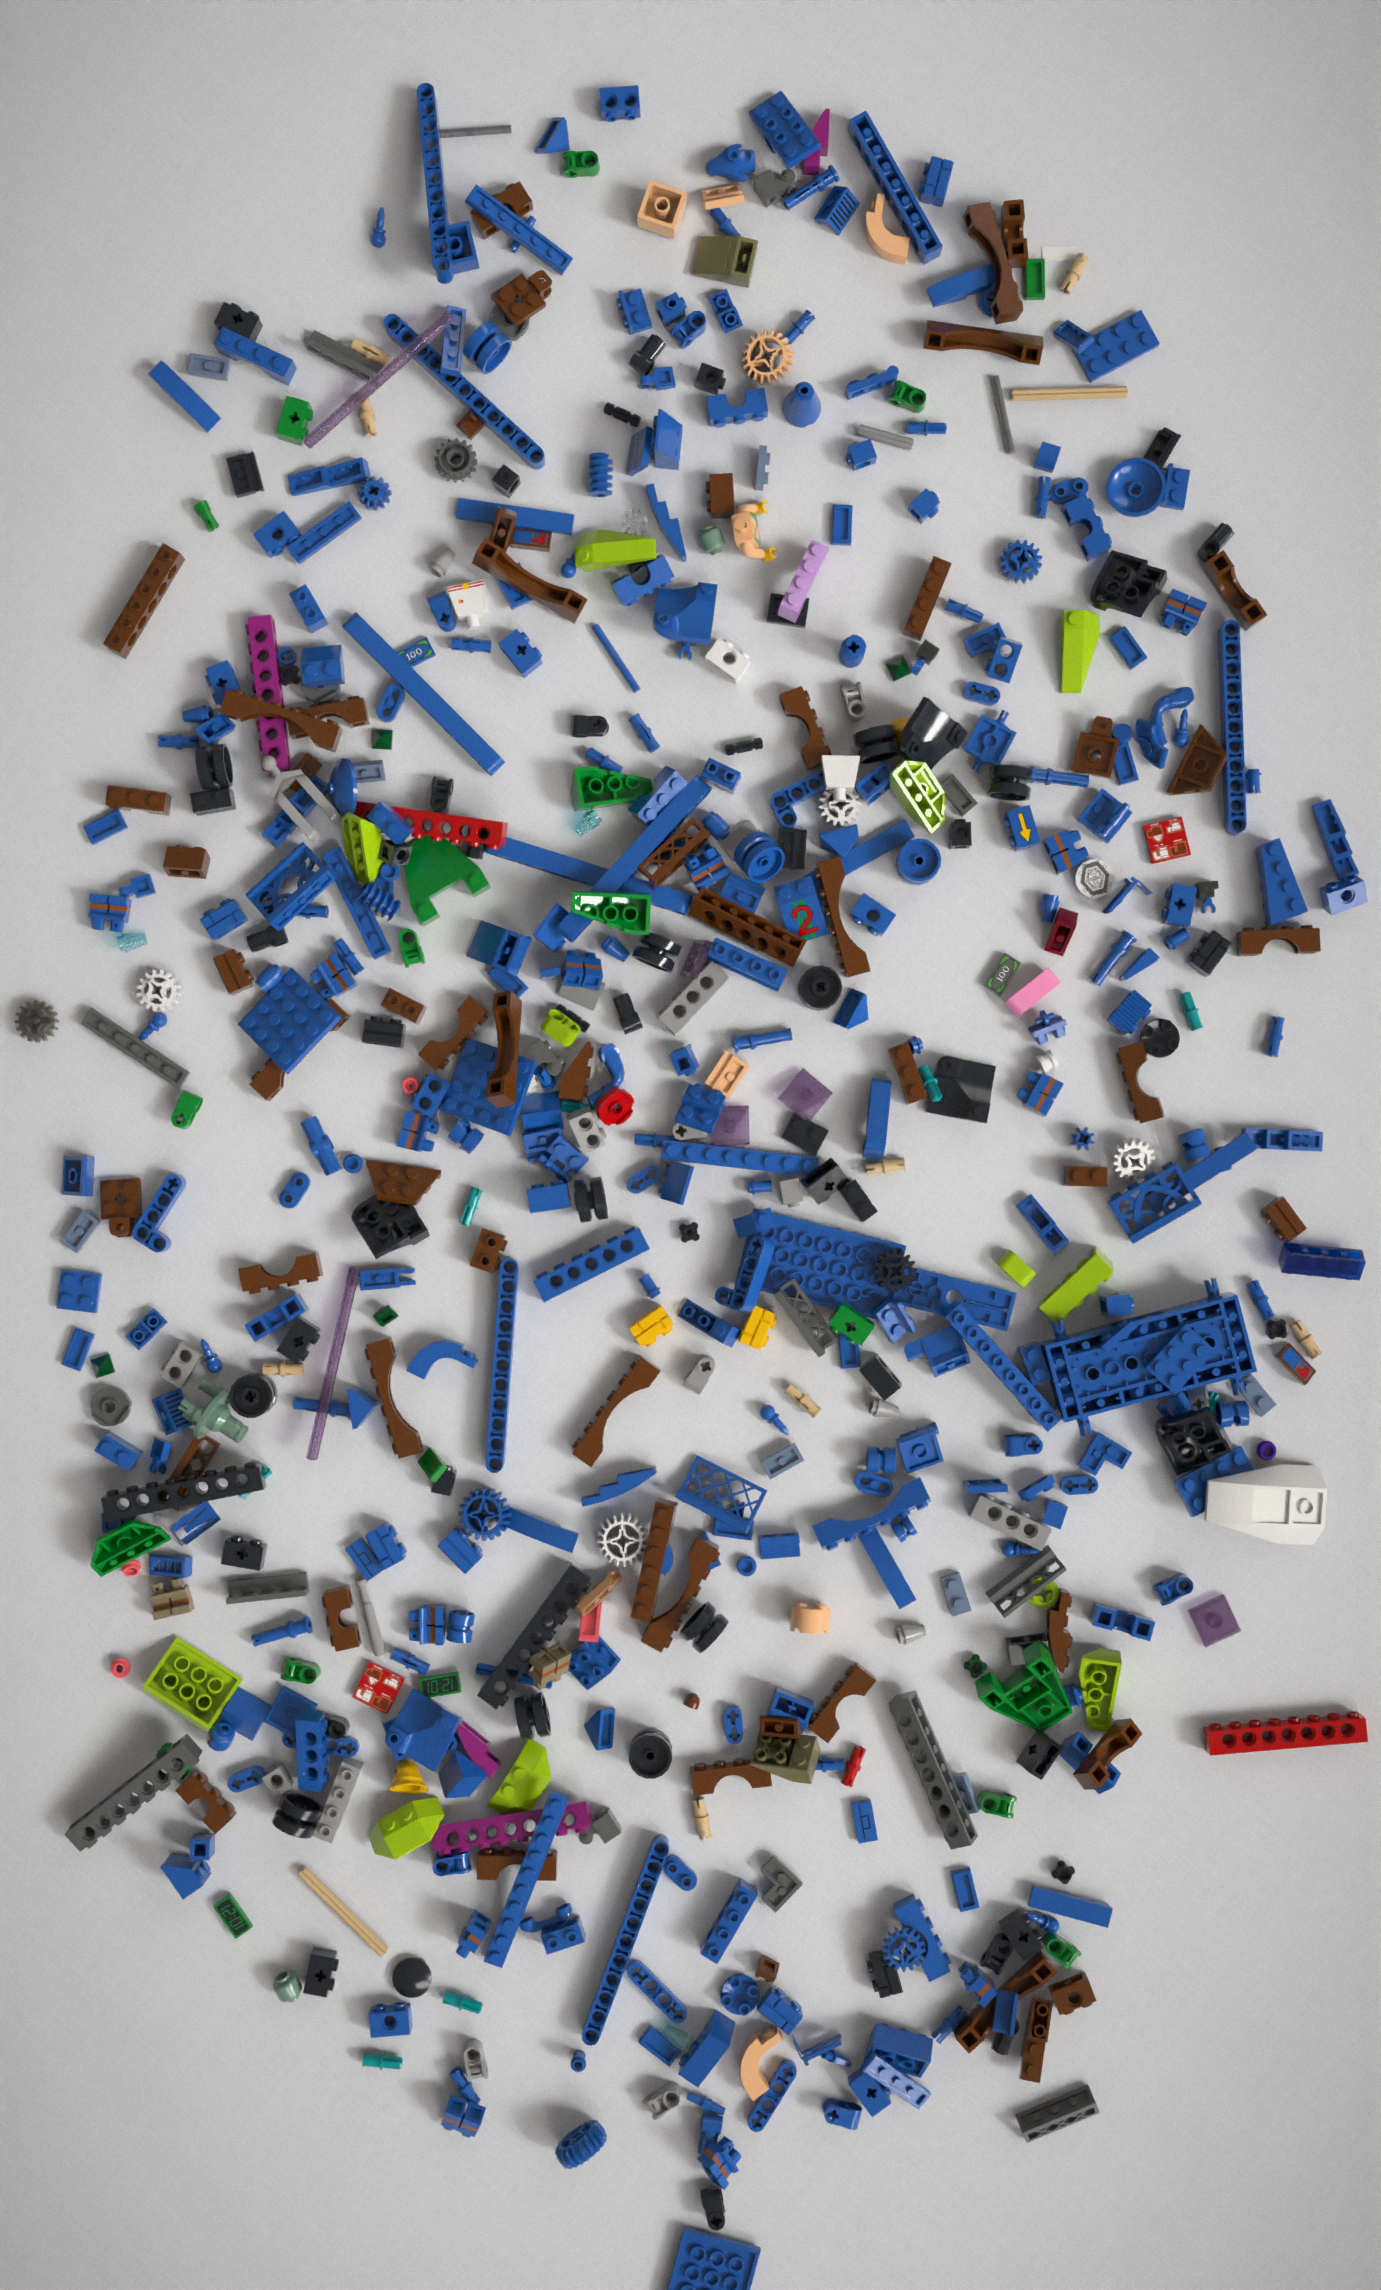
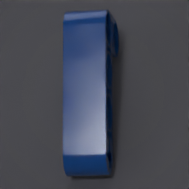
(790, 801)
(877, 1119)
(162, 1211)
(759, 1253)

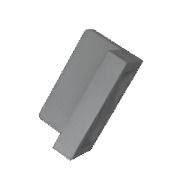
(732, 840)
(582, 996)

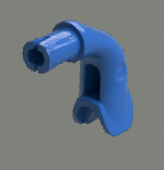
(1178, 698)
(610, 1056)

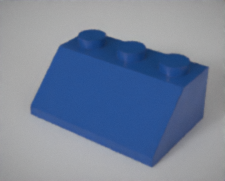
(901, 2048)

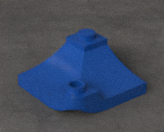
(686, 613)
(423, 1730)

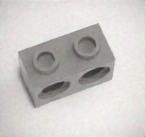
(582, 1130)
(186, 1367)

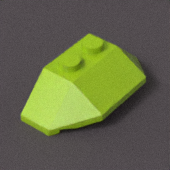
(919, 793)
(362, 846)
(523, 1781)
(406, 1828)

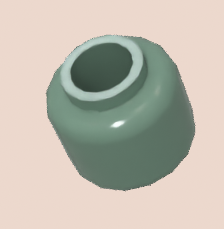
(711, 539)
(287, 1986)

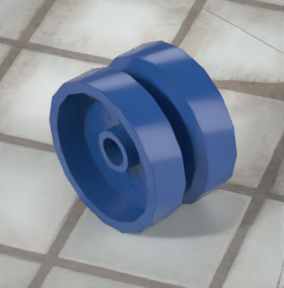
(487, 347)
(759, 857)
(911, 871)

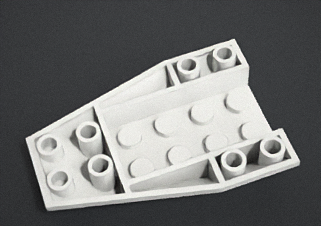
(1270, 1503)

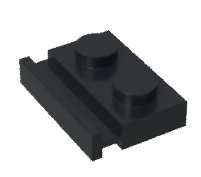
(245, 474)
(773, 618)
(794, 847)
(804, 1135)

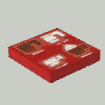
(1166, 840)
(378, 1687)

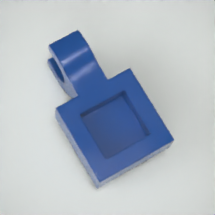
(662, 379)
(141, 887)
(159, 1453)

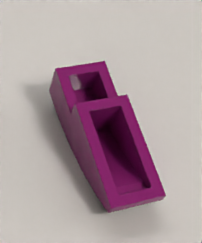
(821, 132)
(477, 1749)

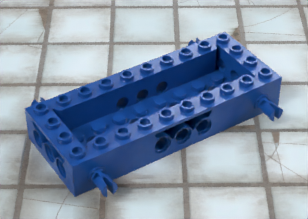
(1117, 1386)

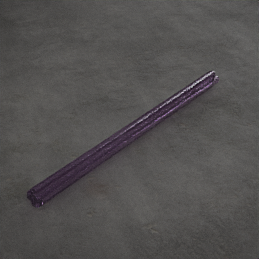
(379, 379)
(333, 1363)

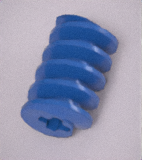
(598, 475)
(852, 644)
(379, 899)

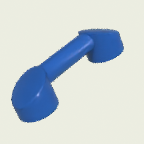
(529, 1925)

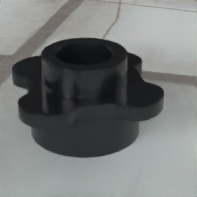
(285, 671)
(685, 1228)
(1281, 1329)
(1061, 1866)

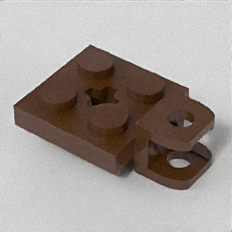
(531, 291)
(1099, 741)
(121, 1214)

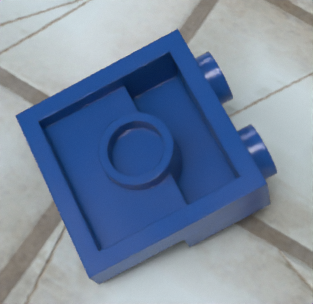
(700, 1108)

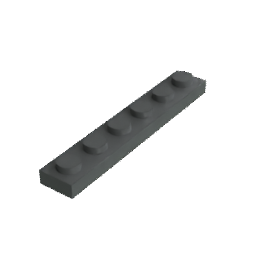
(135, 1048)

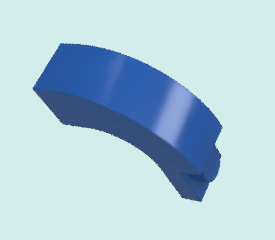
(430, 1354)

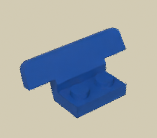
(943, 1350)

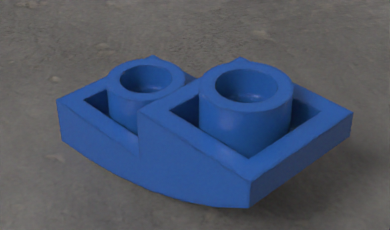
(725, 311)
(146, 1329)

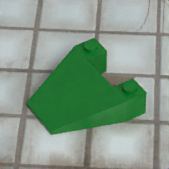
(435, 868)
(1031, 1695)

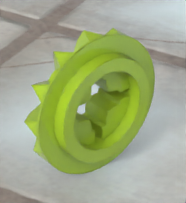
(1050, 1597)

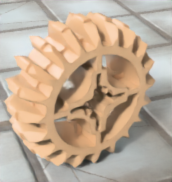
(773, 353)

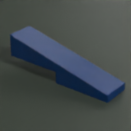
(330, 477)
(1070, 1906)

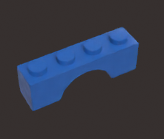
(241, 348)
(910, 1915)

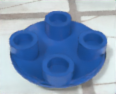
(739, 1994)

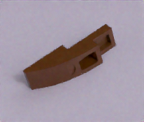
(1059, 1638)
(1035, 2038)

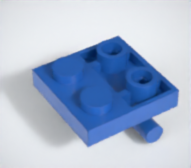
(1105, 815)

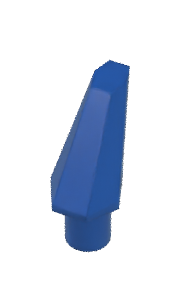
(834, 2057)

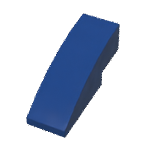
(1042, 1224)

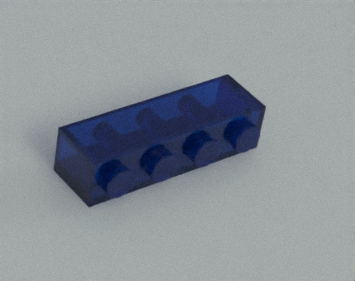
(1321, 1261)

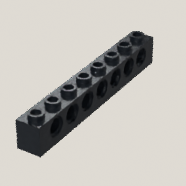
(114, 1510)
(488, 1691)

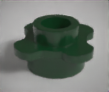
(981, 1666)

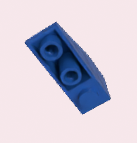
(709, 1323)

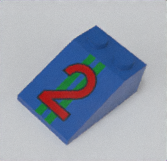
(802, 908)

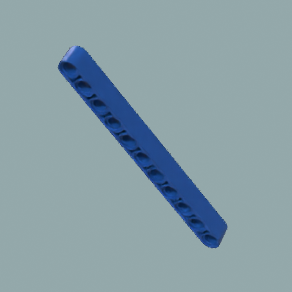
(435, 183)
(470, 399)
(423, 693)
(1236, 719)
(640, 850)
(585, 873)
(497, 1373)
(624, 1949)

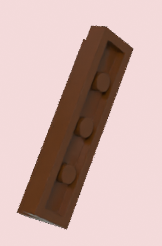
(677, 859)
(186, 1460)

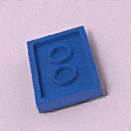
(1179, 1358)

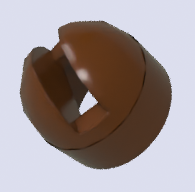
(692, 1701)

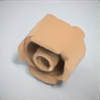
(810, 1619)

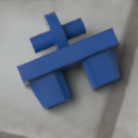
(1045, 1024)

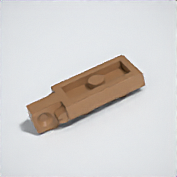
(599, 1593)

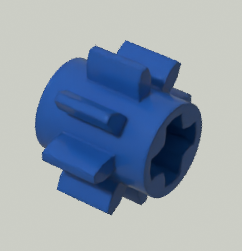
(1077, 1136)

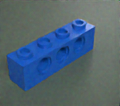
(311, 1750)
(728, 1921)

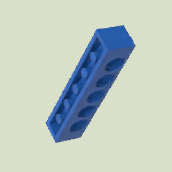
(548, 1291)

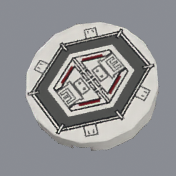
(1094, 878)

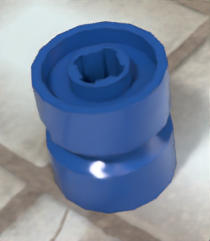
(465, 1135)
(1194, 1144)
(1234, 1413)
(881, 1460)
(460, 1626)

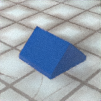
(541, 1111)
(78, 1176)
(360, 1405)
(245, 1713)
(460, 1776)

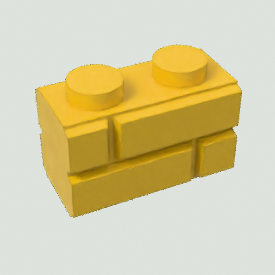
(651, 1325)
(756, 1327)

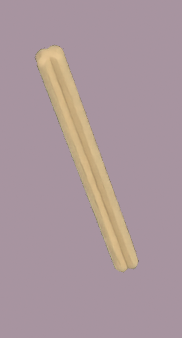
(1069, 393)
(343, 1911)

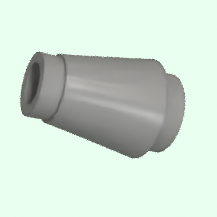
(442, 562)
(882, 1408)
(909, 1633)

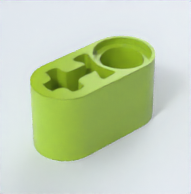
(560, 1027)
(1016, 1268)

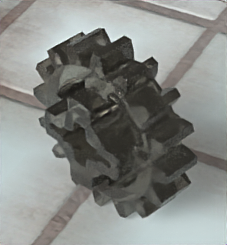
(35, 1013)

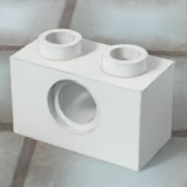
(733, 670)

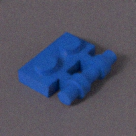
(567, 1154)

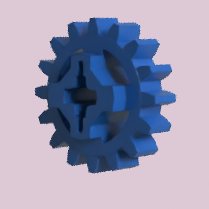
(1013, 561)
(911, 1952)

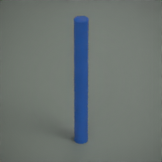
(616, 658)

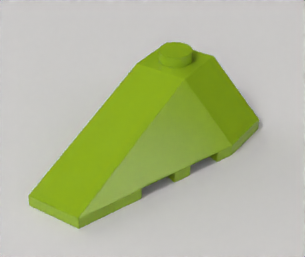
(609, 549)
(1077, 645)
(1099, 1682)

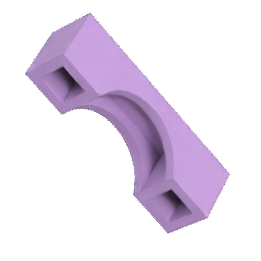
(803, 580)

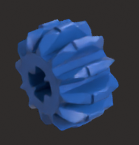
(369, 498)

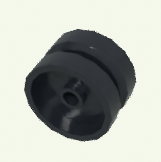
(876, 744)
(214, 766)
(1009, 782)
(655, 953)
(828, 980)
(589, 1200)
(242, 1400)
(703, 1627)
(532, 1716)
(650, 1765)
(297, 1815)

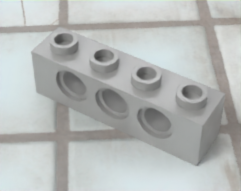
(676, 1023)
(1036, 1538)
(338, 1799)

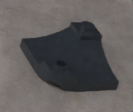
(1127, 584)
(930, 734)
(964, 1089)
(388, 1225)
(1192, 1439)

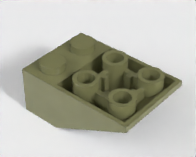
(726, 259)
(787, 1757)

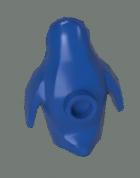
(732, 164)

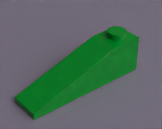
(602, 788)
(616, 909)

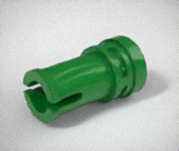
(204, 511)

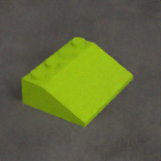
(191, 1685)

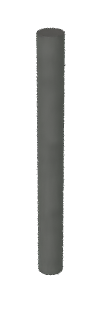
(475, 131)
(1003, 414)

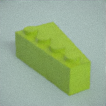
(1077, 1285)

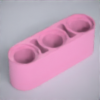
(1032, 992)

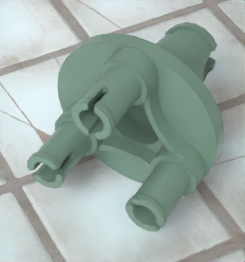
(214, 1415)

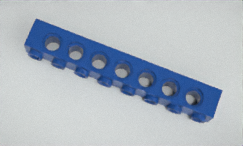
(894, 187)
(1001, 1365)

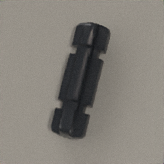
(622, 414)
(743, 746)
(583, 1024)

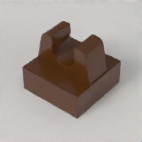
(470, 425)
(767, 1968)

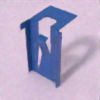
(1123, 892)
(204, 1516)
(817, 2050)

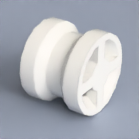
(1047, 1061)

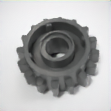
(450, 451)

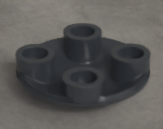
(1160, 1038)
(412, 1977)

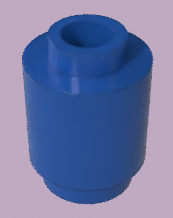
(716, 825)
(269, 977)

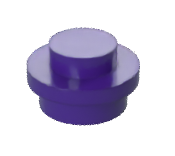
(1266, 1450)

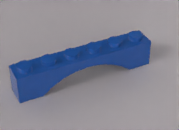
(834, 1531)

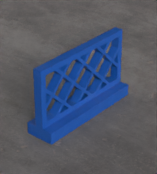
(714, 1510)

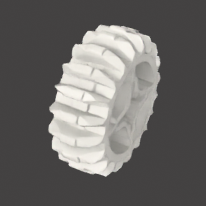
(614, 1539)

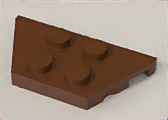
(1199, 765)
(400, 1182)

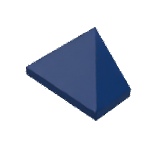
(554, 138)
(839, 840)
(853, 1010)
(601, 1728)

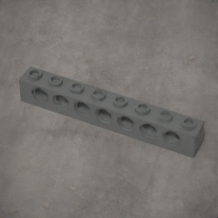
(955, 1813)
(79, 1831)

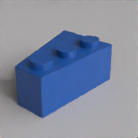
(707, 2048)

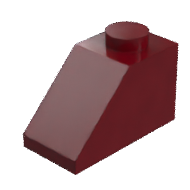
(1061, 931)

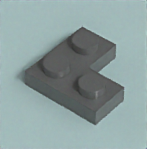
(784, 1885)

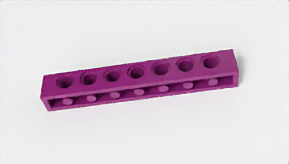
(266, 625)
(441, 1838)

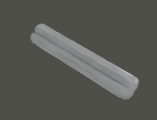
(885, 437)

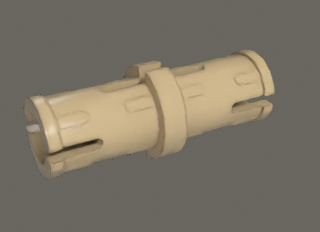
(1074, 273)
(372, 352)
(367, 417)
(885, 1166)
(1305, 1339)
(283, 1368)
(802, 1400)
(701, 1818)

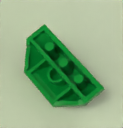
(125, 1545)

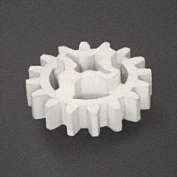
(830, 807)
(151, 995)
(1134, 1150)

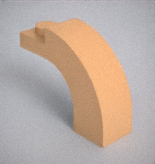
(884, 243)
(751, 2075)

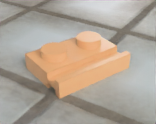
(722, 196)
(727, 1074)

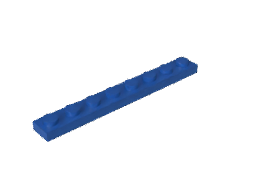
(738, 1158)

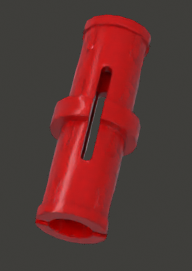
(853, 1765)

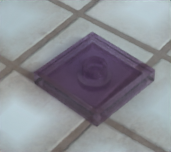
(695, 959)
(805, 1095)
(732, 1127)
(1214, 1620)

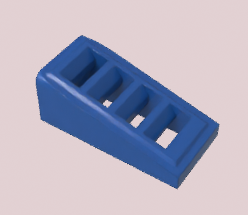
(1143, 961)
(183, 1565)

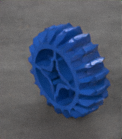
(501, 1513)
(581, 2144)

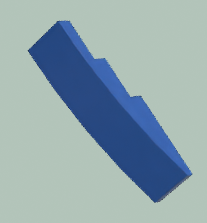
(961, 286)
(184, 396)
(669, 527)
(283, 825)
(1334, 839)
(1285, 1139)
(625, 1482)
(542, 1530)
(887, 1568)

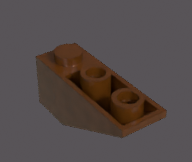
(574, 1079)

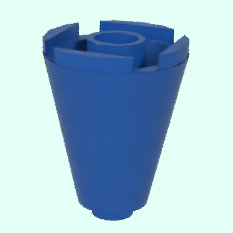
(801, 405)

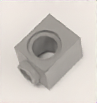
(791, 1192)
(278, 1788)

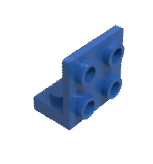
(592, 1662)

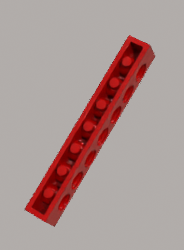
(496, 829)
(1355, 1733)

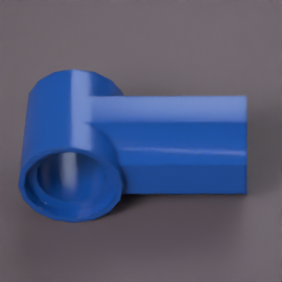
(710, 2129)

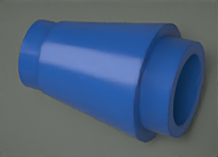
(198, 714)
(1049, 907)
(615, 949)

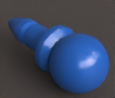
(378, 238)
(568, 569)
(1181, 738)
(157, 1021)
(213, 1364)
(768, 1413)
(1010, 1549)
(1045, 1922)

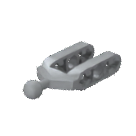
(283, 781)

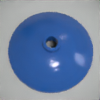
(1138, 475)
(343, 787)

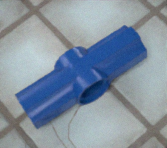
(321, 1146)

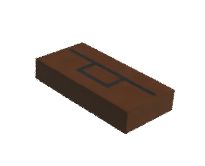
(309, 767)

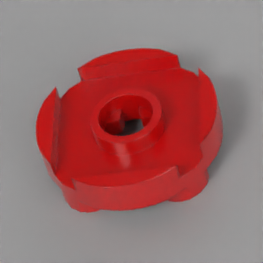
(606, 1103)

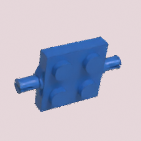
(990, 741)

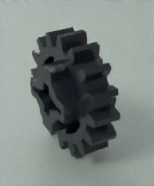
(888, 1264)

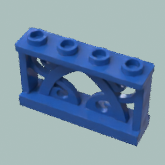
(291, 866)
(746, 964)
(1181, 1207)

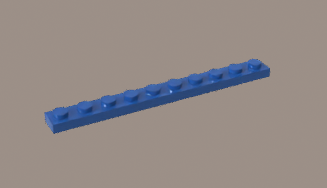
(526, 1878)

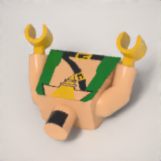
(747, 533)

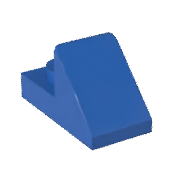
(215, 729)
(754, 1222)

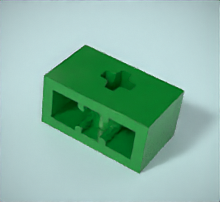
(293, 410)
(845, 1313)

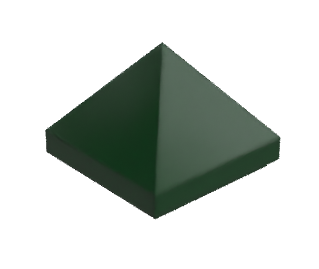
(898, 668)
(382, 739)
(385, 1315)
(102, 1365)

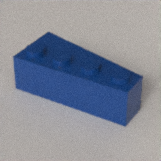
(1278, 884)

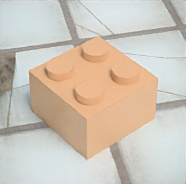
(662, 209)

